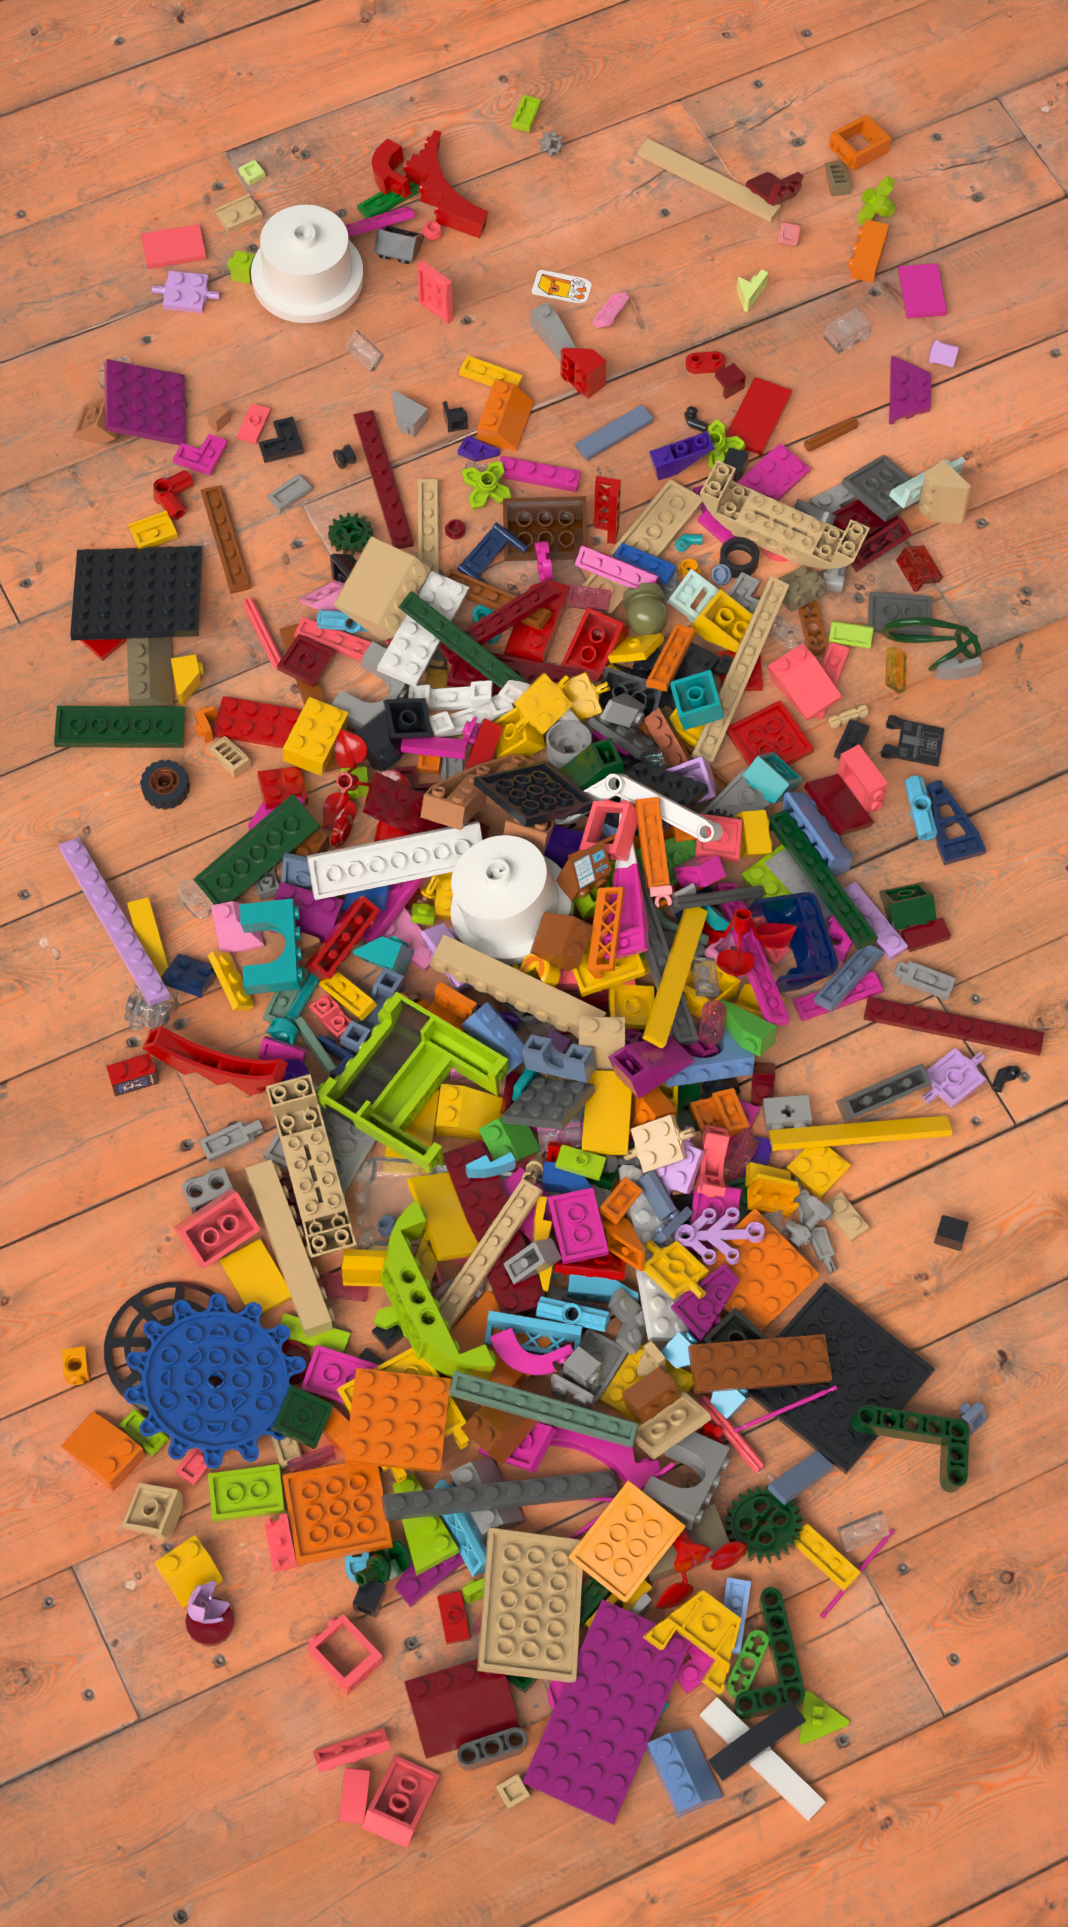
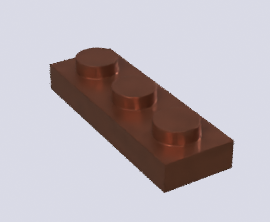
(667, 738)

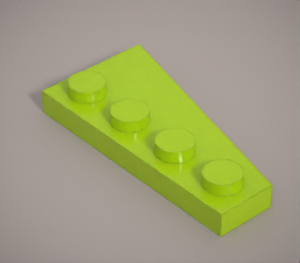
(426, 1536)

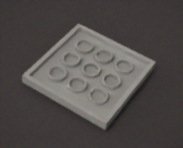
(348, 1146)

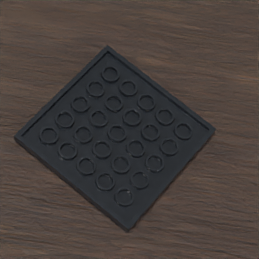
(137, 593)
(865, 1367)

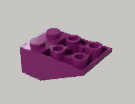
(646, 1066)

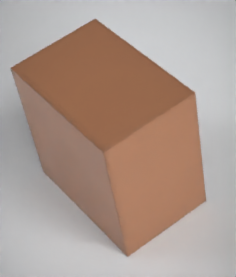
(218, 418)

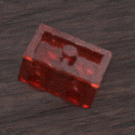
(918, 567)

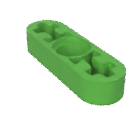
(757, 1660)

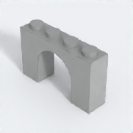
(360, 711)
(707, 1460)

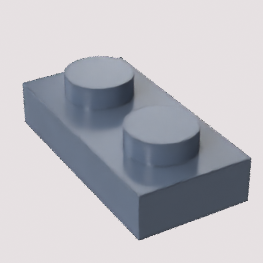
(676, 1219)

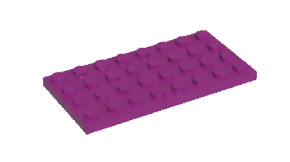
(606, 1714)

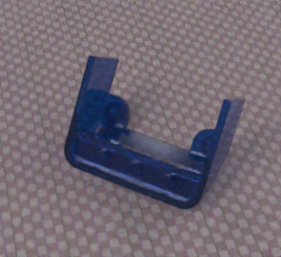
(810, 942)

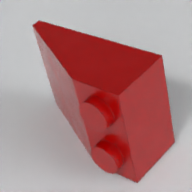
(593, 643)

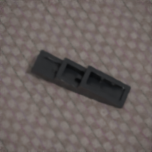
(757, 1740)

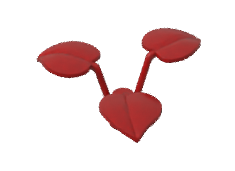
(349, 751)
(740, 963)
(689, 1556)

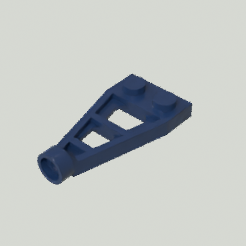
(957, 848)

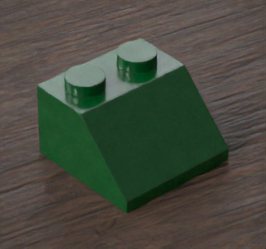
(908, 905)

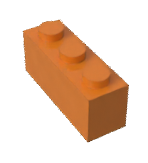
(868, 250)

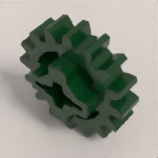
(352, 533)

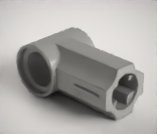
(834, 579)

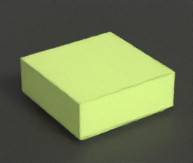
(251, 172)

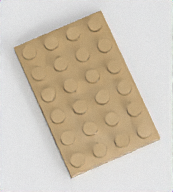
(530, 1606)

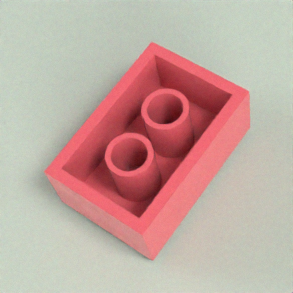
(216, 1228)

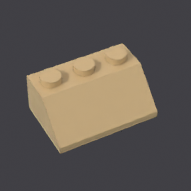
(944, 495)

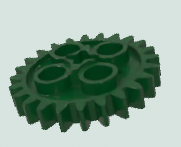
(781, 1535)

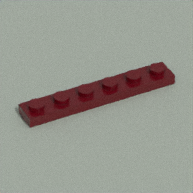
(507, 616)

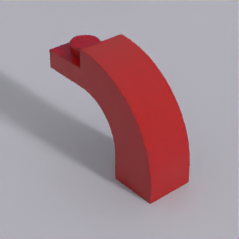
(384, 162)

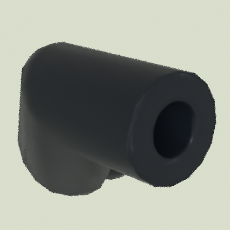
(692, 420)
(1005, 1075)

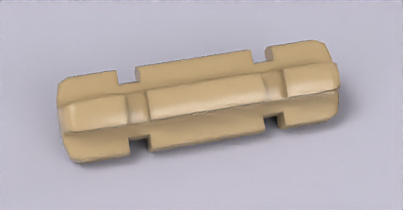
(845, 716)

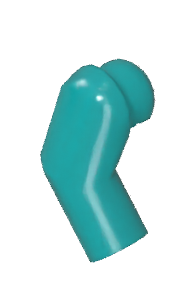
(687, 540)

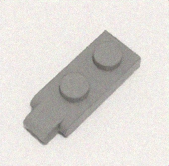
(925, 979)

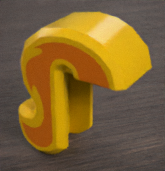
(538, 969)

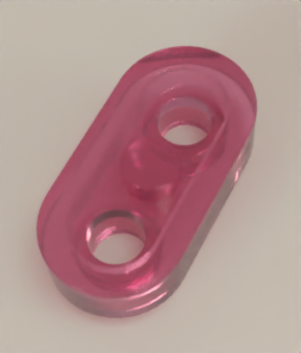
(712, 1022)

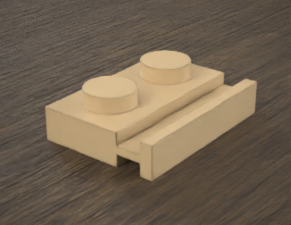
(238, 213)

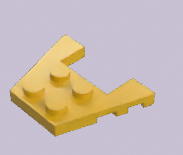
(708, 1627)

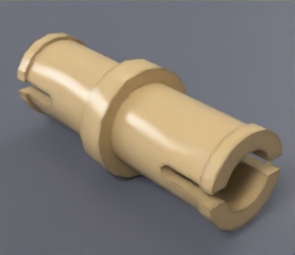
(535, 1168)

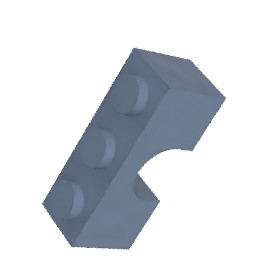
(543, 1057)

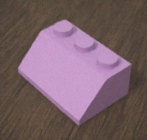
(431, 939)

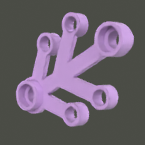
(716, 1235)

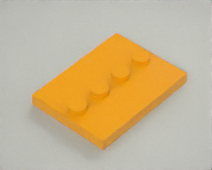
(627, 1541)

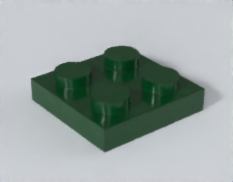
(302, 1417)

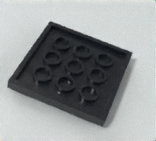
(534, 793)

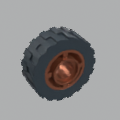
(167, 796)

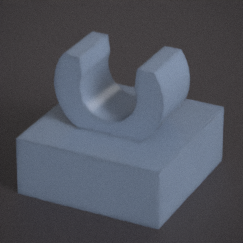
(973, 1416)

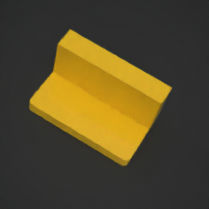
(756, 1171)
(362, 1267)

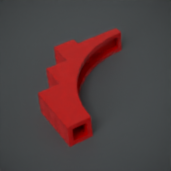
(449, 206)
(219, 1068)

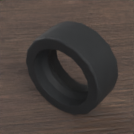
(743, 544)

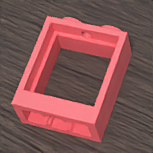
(863, 778)
(625, 833)
(362, 1671)

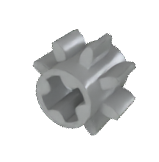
(556, 143)

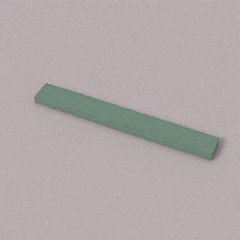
(543, 1409)

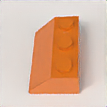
(504, 416)

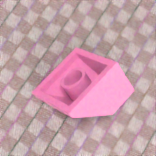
(323, 597)
(229, 929)

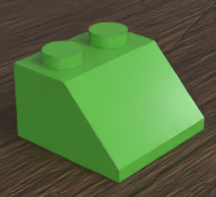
(508, 1138)

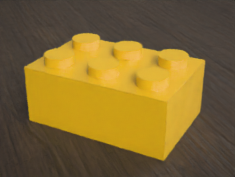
(314, 736)

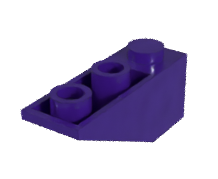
(679, 455)

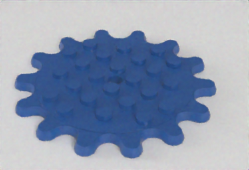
(205, 1346)

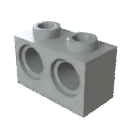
(205, 1185)
(582, 1370)

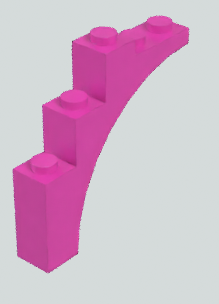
(612, 1455)

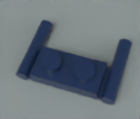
(488, 550)

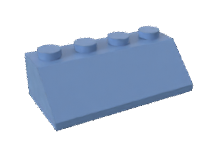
(817, 832)

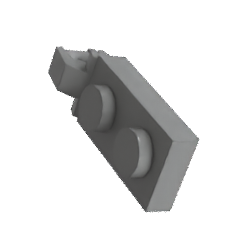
(230, 1139)

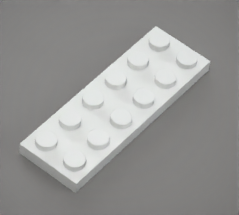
(412, 644)

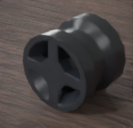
(344, 456)

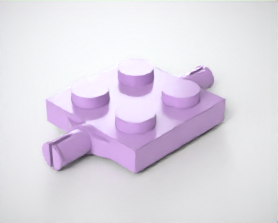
(185, 292)
(954, 1078)
(682, 1174)

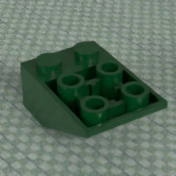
(594, 764)

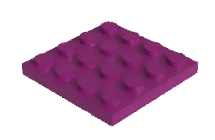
(144, 402)

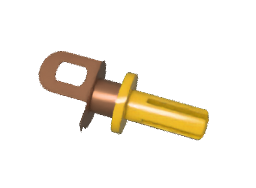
(428, 892)

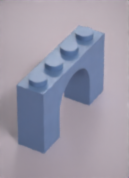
(729, 1063)

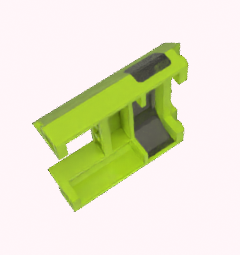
(401, 1071)

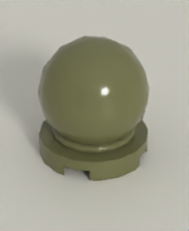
(645, 609)

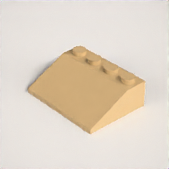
(379, 586)

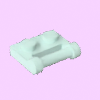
(688, 591)

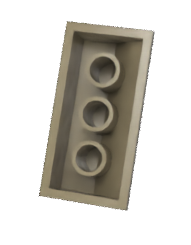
(150, 672)

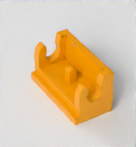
(772, 1196)

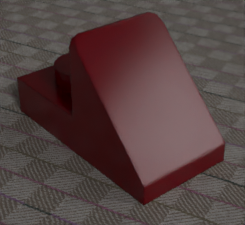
(762, 1083)

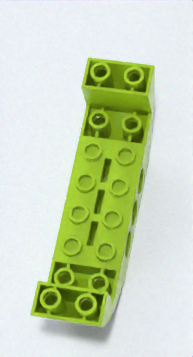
(417, 1308)

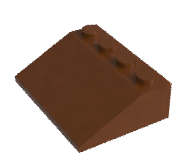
(550, 519)

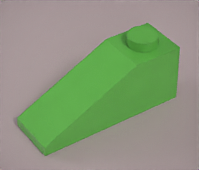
(748, 1029)

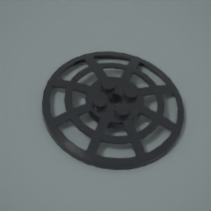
(145, 1313)

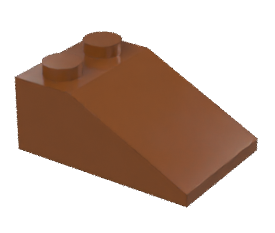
(498, 1431)

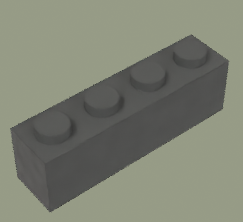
(883, 1092)

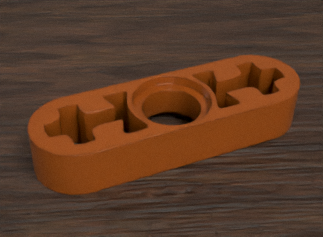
(810, 635)

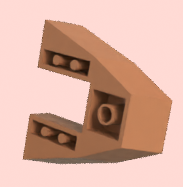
(458, 800)

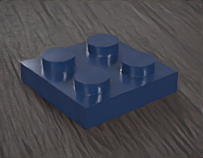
(189, 975)

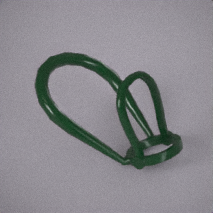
(927, 621)

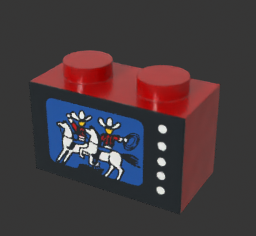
(132, 1074)

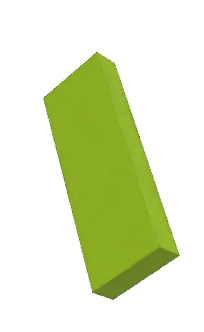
(332, 1339)

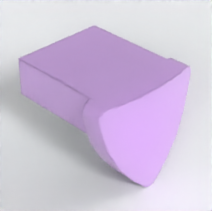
(943, 353)

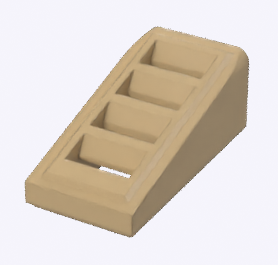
(239, 767)

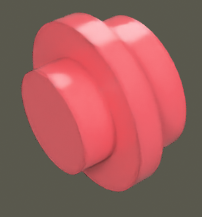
(432, 230)

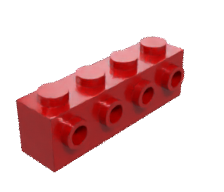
(342, 938)

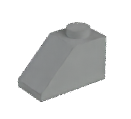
(408, 414)
(624, 711)
(532, 1260)

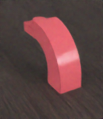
(710, 1173)

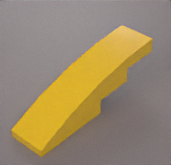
(147, 933)
(541, 1231)

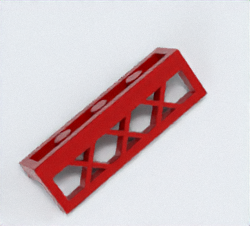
(611, 505)

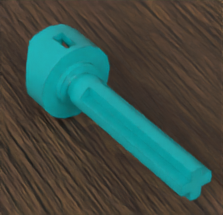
(284, 1028)

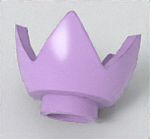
(203, 1607)

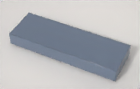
(800, 1477)

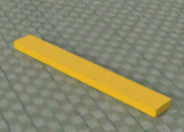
(674, 976)
(860, 1133)

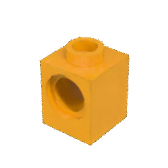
(75, 1356)

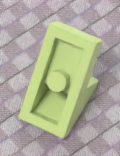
(750, 291)

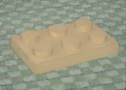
(671, 1426)

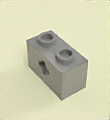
(796, 1107)

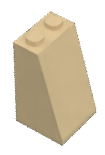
(603, 1035)

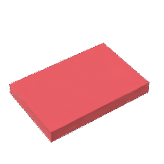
(173, 246)
(435, 291)

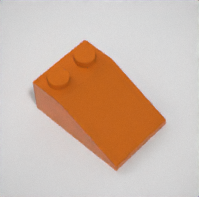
(650, 1108)
(104, 1450)

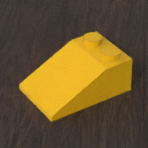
(723, 622)
(465, 1111)

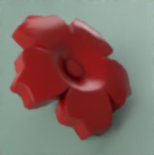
(712, 1432)

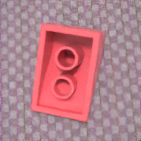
(803, 682)
(400, 1801)

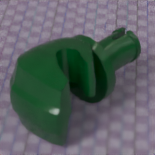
(385, 1564)

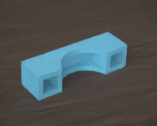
(676, 1352)

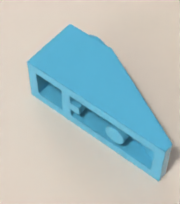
(596, 1289)

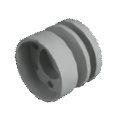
(565, 742)

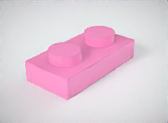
(610, 310)

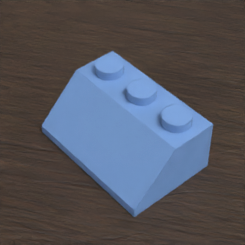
(496, 1033)
(683, 1771)

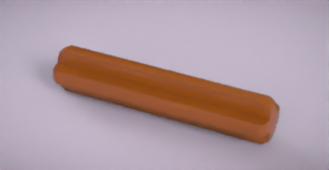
(830, 434)

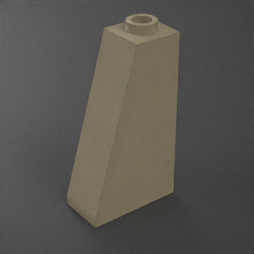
(707, 1532)

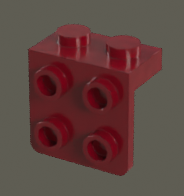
(773, 189)

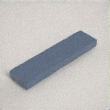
(614, 432)
(848, 977)

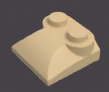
(154, 1511)

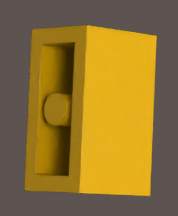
(755, 834)

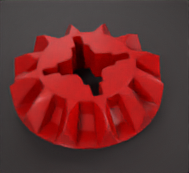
(341, 830)

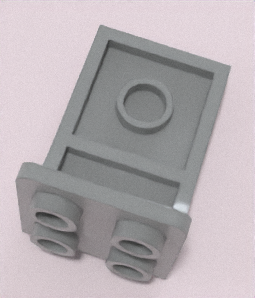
(611, 1358)

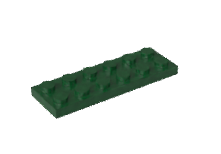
(120, 726)
(257, 852)

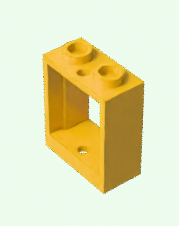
(727, 983)

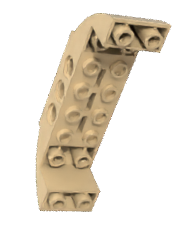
(779, 525)
(311, 1166)

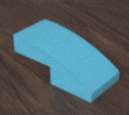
(484, 1168)

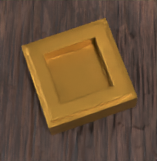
(437, 678)

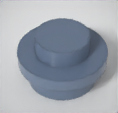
(721, 574)
(386, 1225)

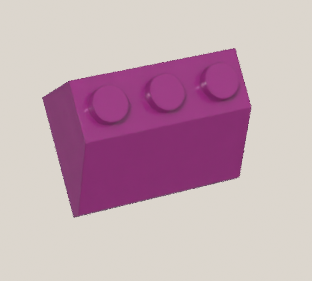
(316, 916)

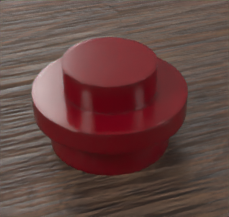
(455, 529)

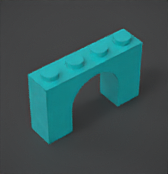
(283, 972)

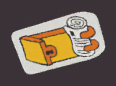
(561, 286)

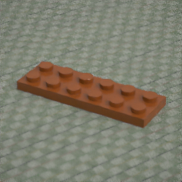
(759, 1363)

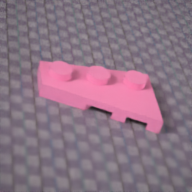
(410, 933)

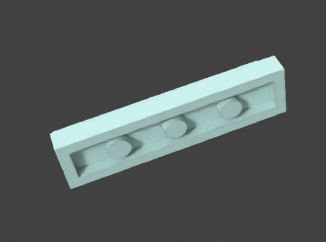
(911, 490)

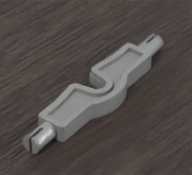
(819, 1236)

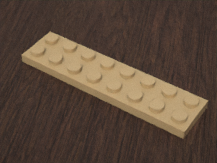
(652, 533)

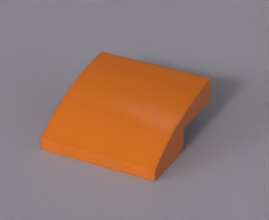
(720, 1111)

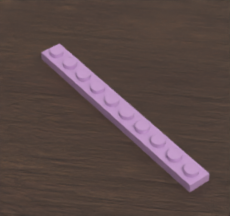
(114, 922)

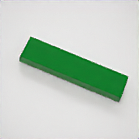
(382, 203)

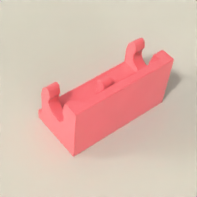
(280, 1544)

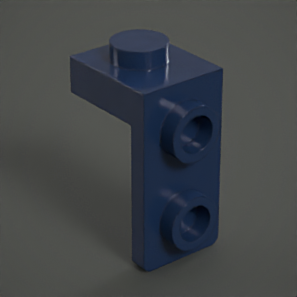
(341, 1054)

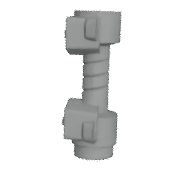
(801, 1234)

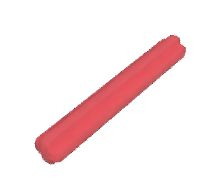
(262, 632)
(735, 1439)

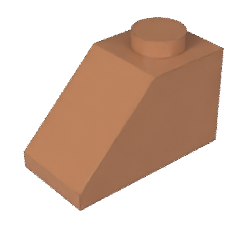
(308, 944)

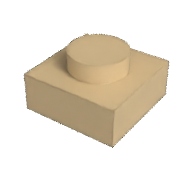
(512, 1792)

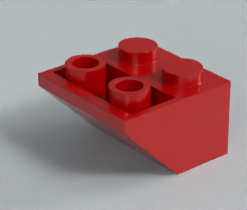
(583, 370)

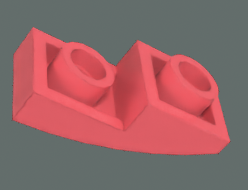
(330, 1015)
(354, 1795)

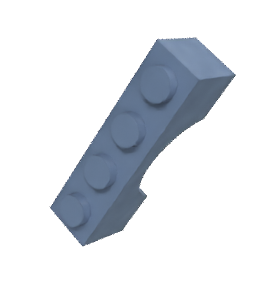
(359, 1031)

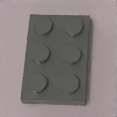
(892, 606)
(626, 737)

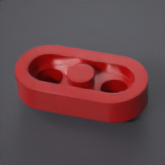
(705, 362)

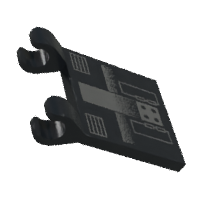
(916, 742)

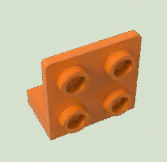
(452, 1006)

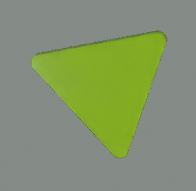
(820, 1719)

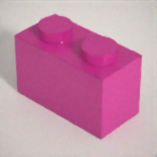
(700, 871)

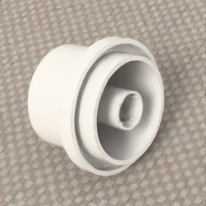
(306, 265)
(501, 896)

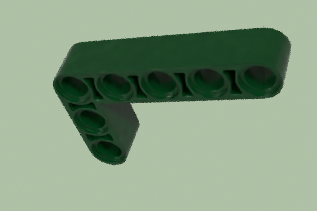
(922, 1433)
(779, 1661)

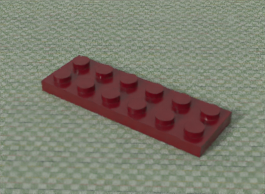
(463, 673)
(401, 807)

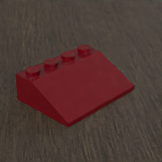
(459, 1707)

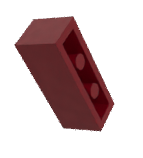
(881, 544)

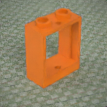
(871, 131)

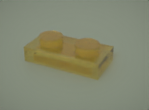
(895, 670)

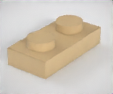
(847, 1218)

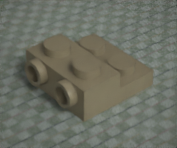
(803, 588)

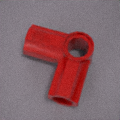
(172, 486)

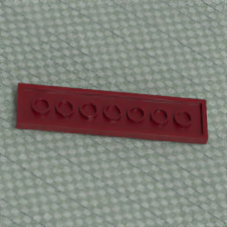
(481, 1204)

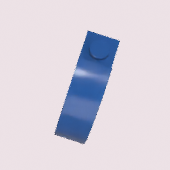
(562, 1181)

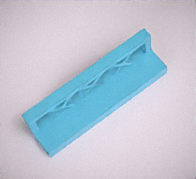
(536, 1327)
(465, 1537)

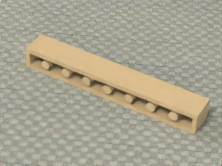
(511, 985)
(289, 1249)

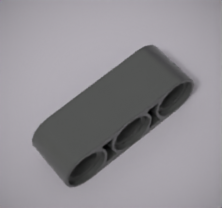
(500, 1739)

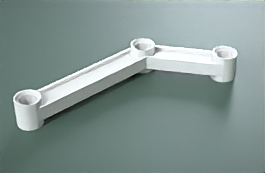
(670, 810)

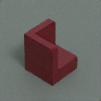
(731, 379)

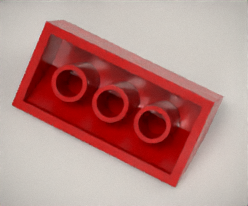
(535, 644)

